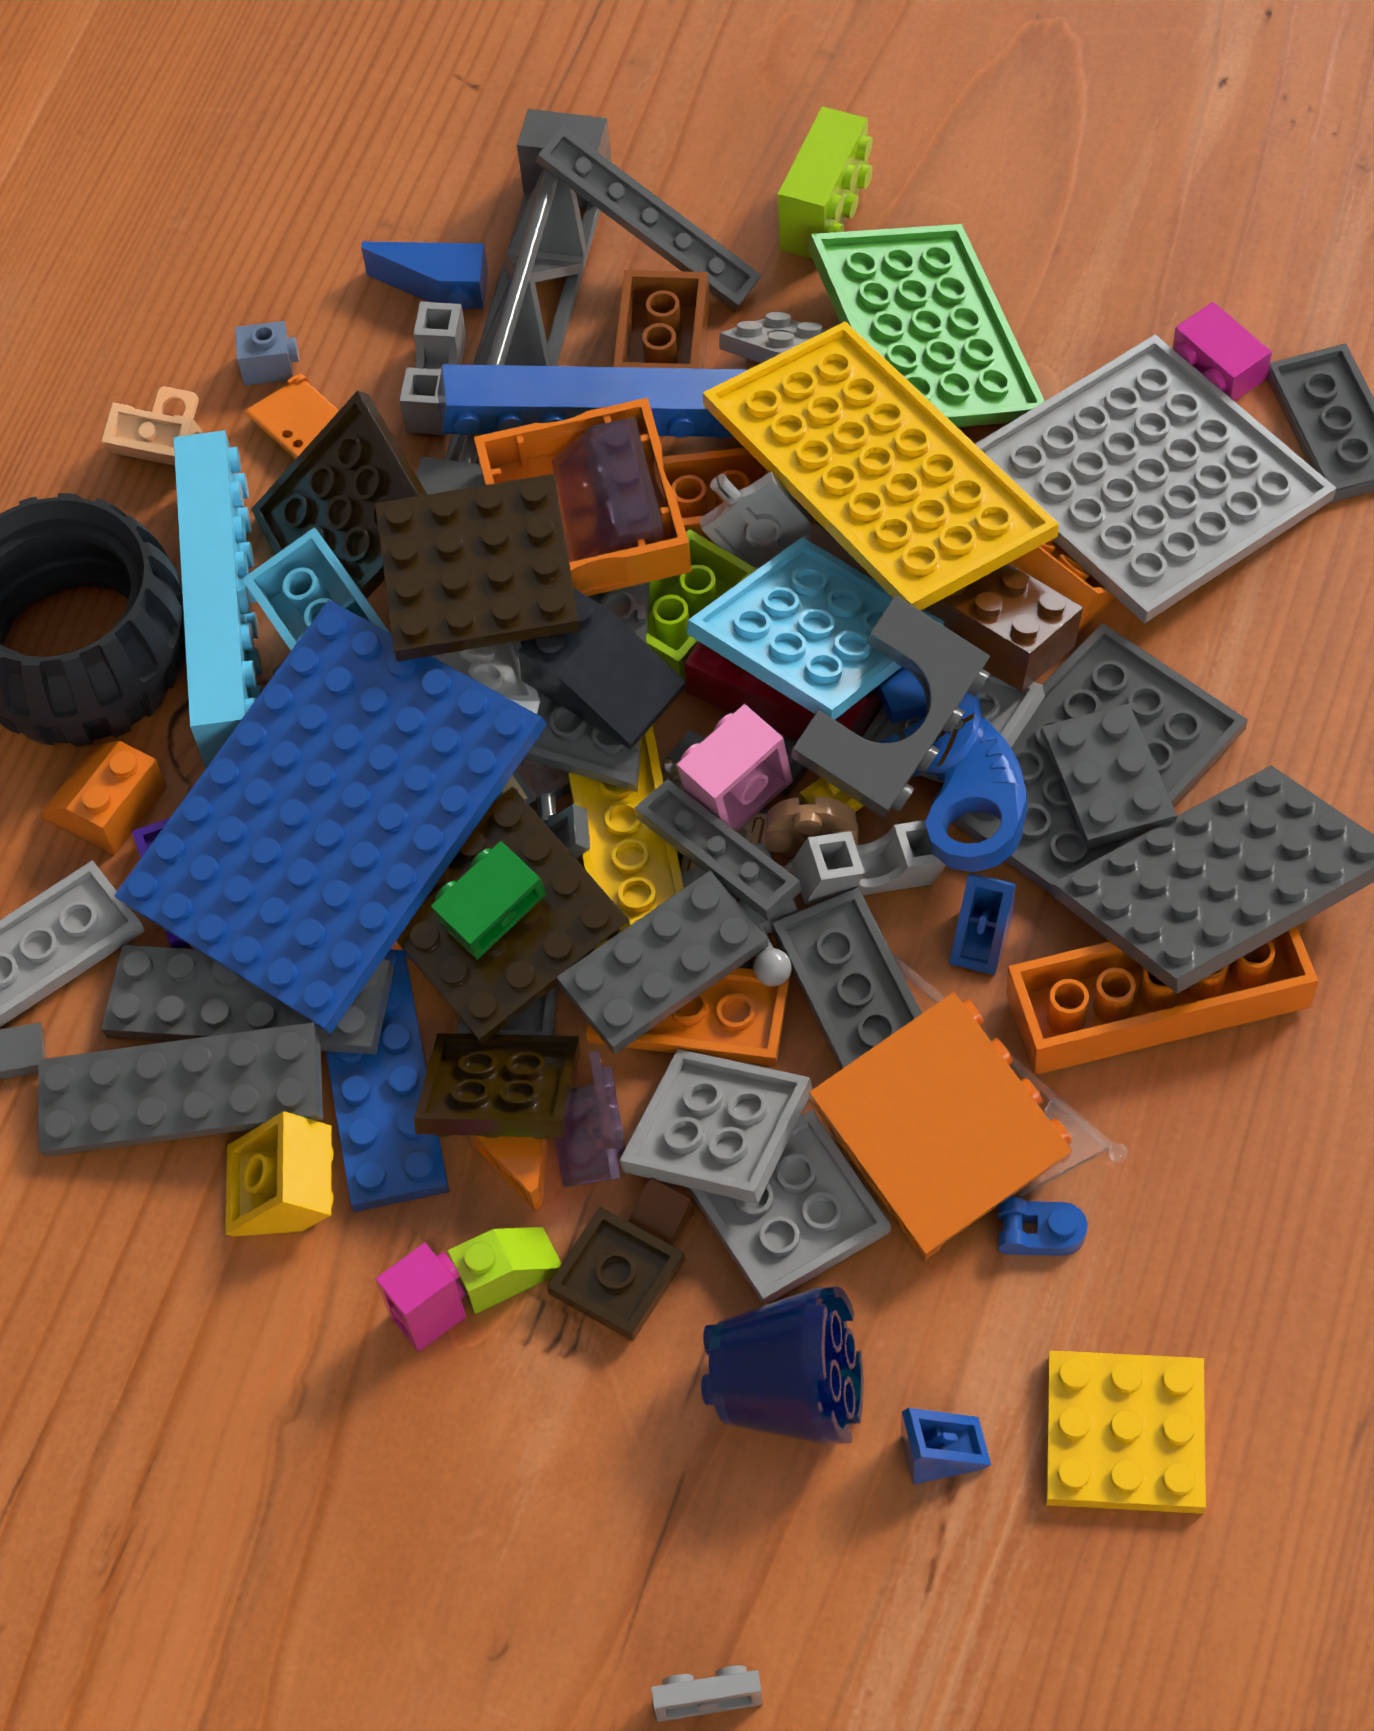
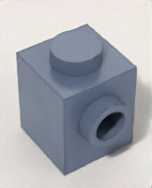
(265, 352)

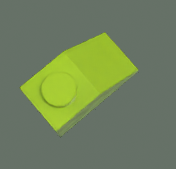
(503, 1264)

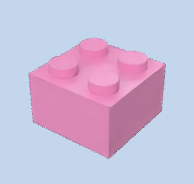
(736, 768)

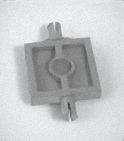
(756, 519)

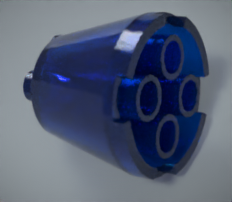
(788, 1368)

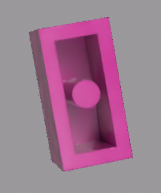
(1222, 351)
(423, 1295)

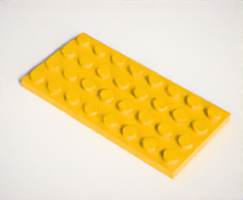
(880, 467)

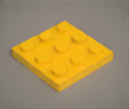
(1126, 1432)

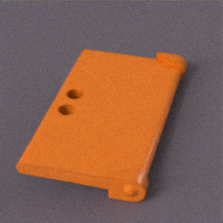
(294, 412)

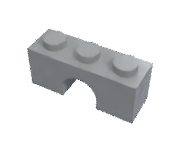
(438, 340)
(836, 865)

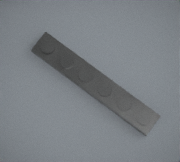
(646, 216)

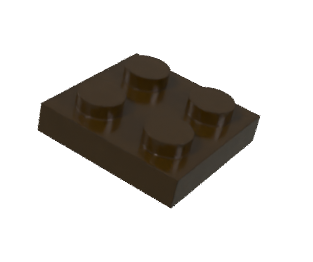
(616, 1273)

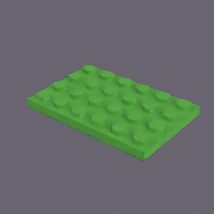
(931, 316)

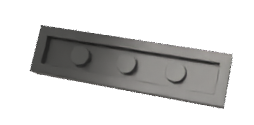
(718, 849)

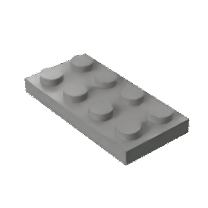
(60, 938)

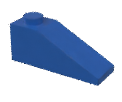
(431, 270)

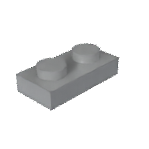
(684, 1697)

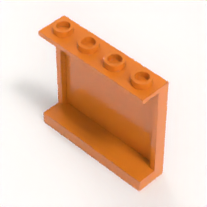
(940, 1123)

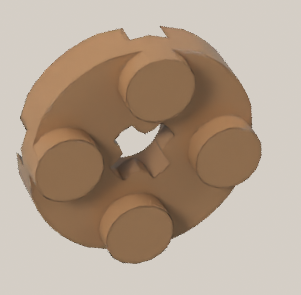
(792, 823)

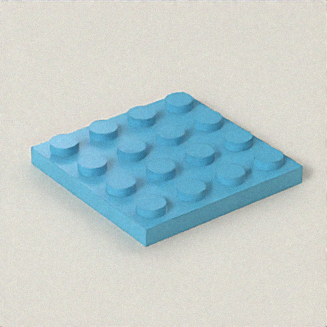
(802, 628)

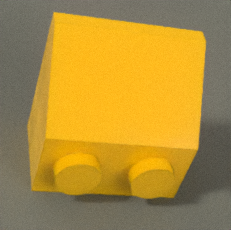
(279, 1177)

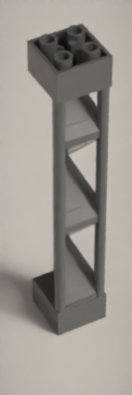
(544, 245)

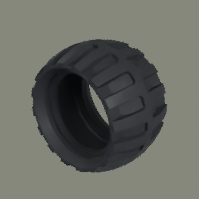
(123, 675)

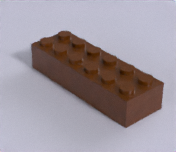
(1003, 614)

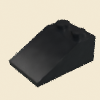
(602, 673)

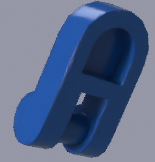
(1059, 1227)

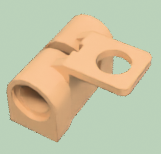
(152, 433)

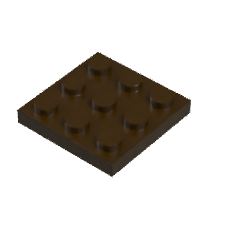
(498, 1086)

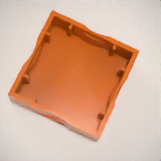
(529, 452)

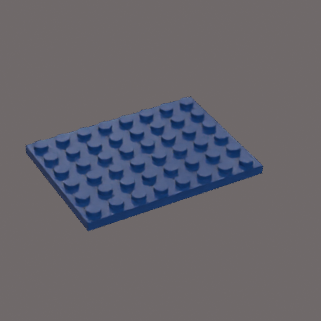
(330, 814)

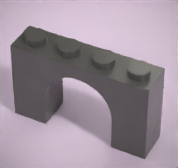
(880, 771)

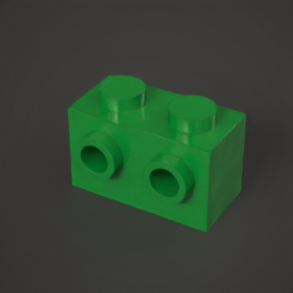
(488, 899)

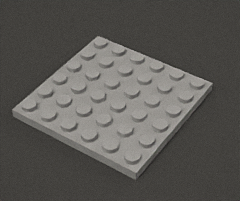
(1155, 476)

